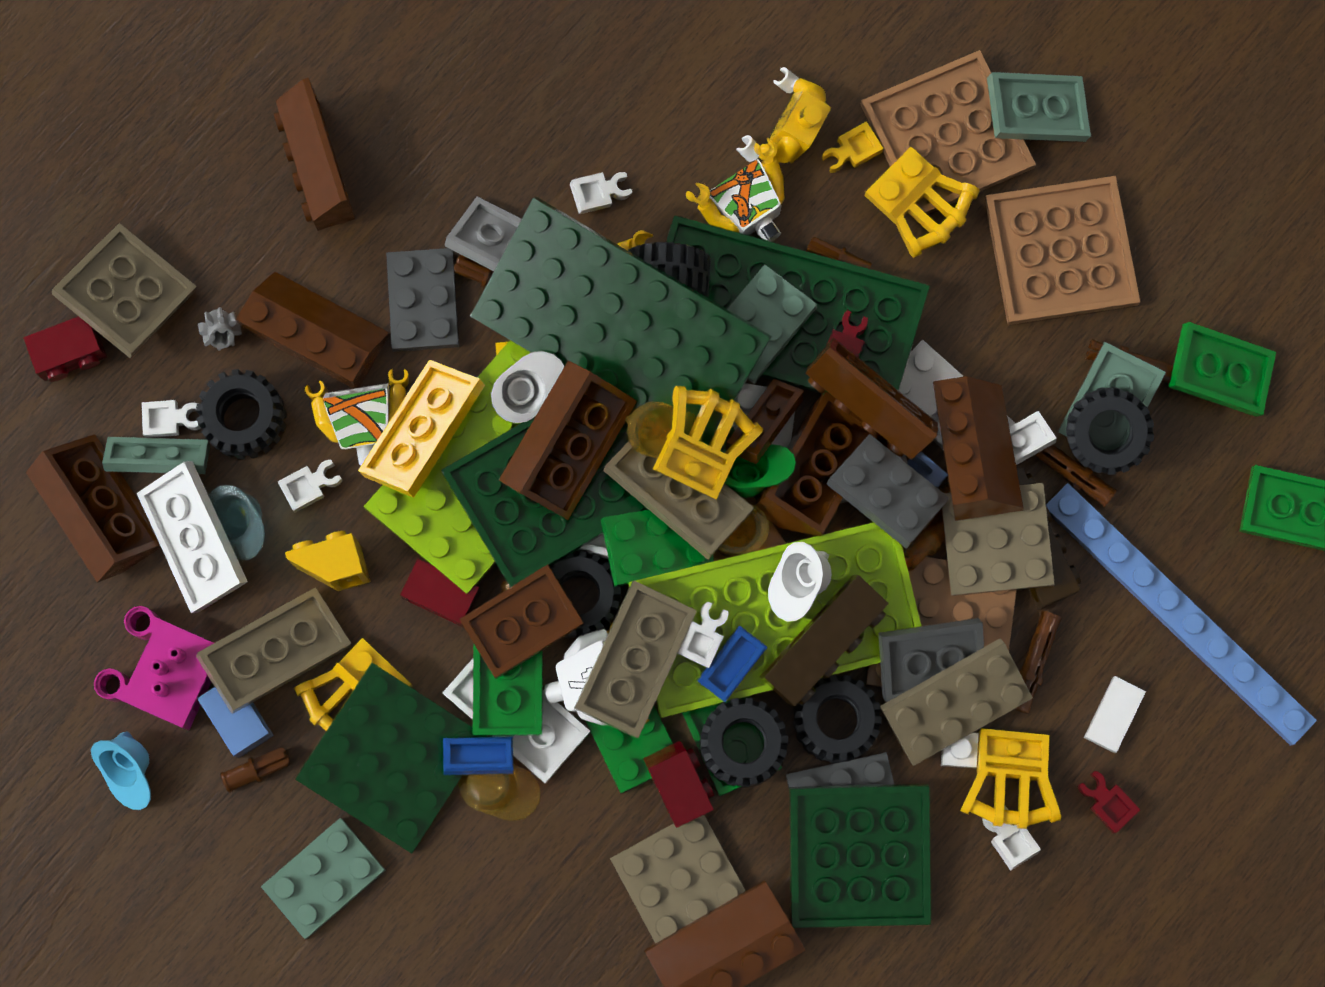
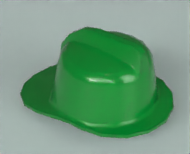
(772, 469)

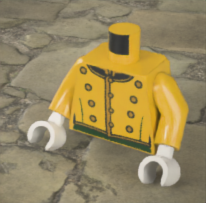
(798, 122)

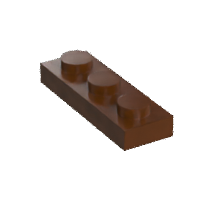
(772, 414)

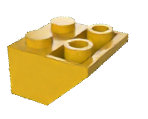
(333, 562)

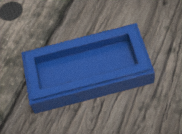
(732, 663)
(478, 755)

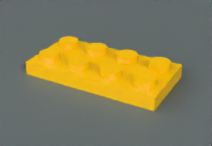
(421, 428)

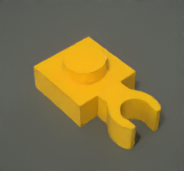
(856, 146)

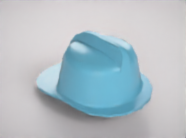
(123, 768)

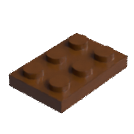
(522, 621)

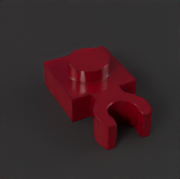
(849, 335)
(1112, 805)

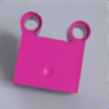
(167, 674)

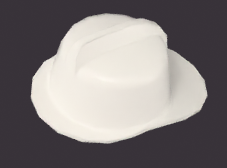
(525, 386)
(798, 581)

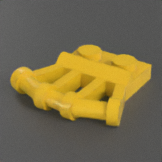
(905, 185)
(694, 462)
(350, 671)
(1016, 757)

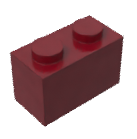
(64, 349)
(437, 594)
(679, 784)

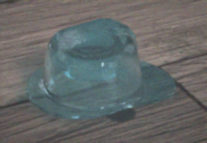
(240, 519)

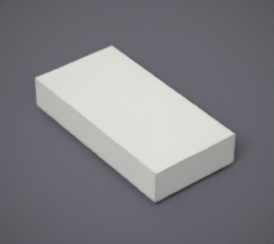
(1114, 714)

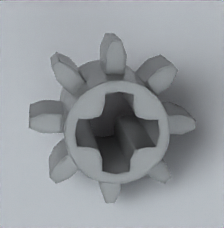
(219, 328)

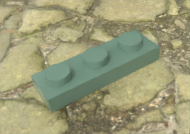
(154, 454)

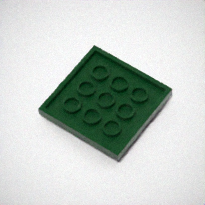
(386, 758)
(860, 855)

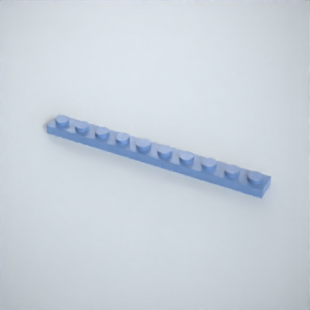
(1180, 615)

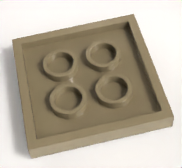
(124, 290)
(1000, 549)
(677, 876)

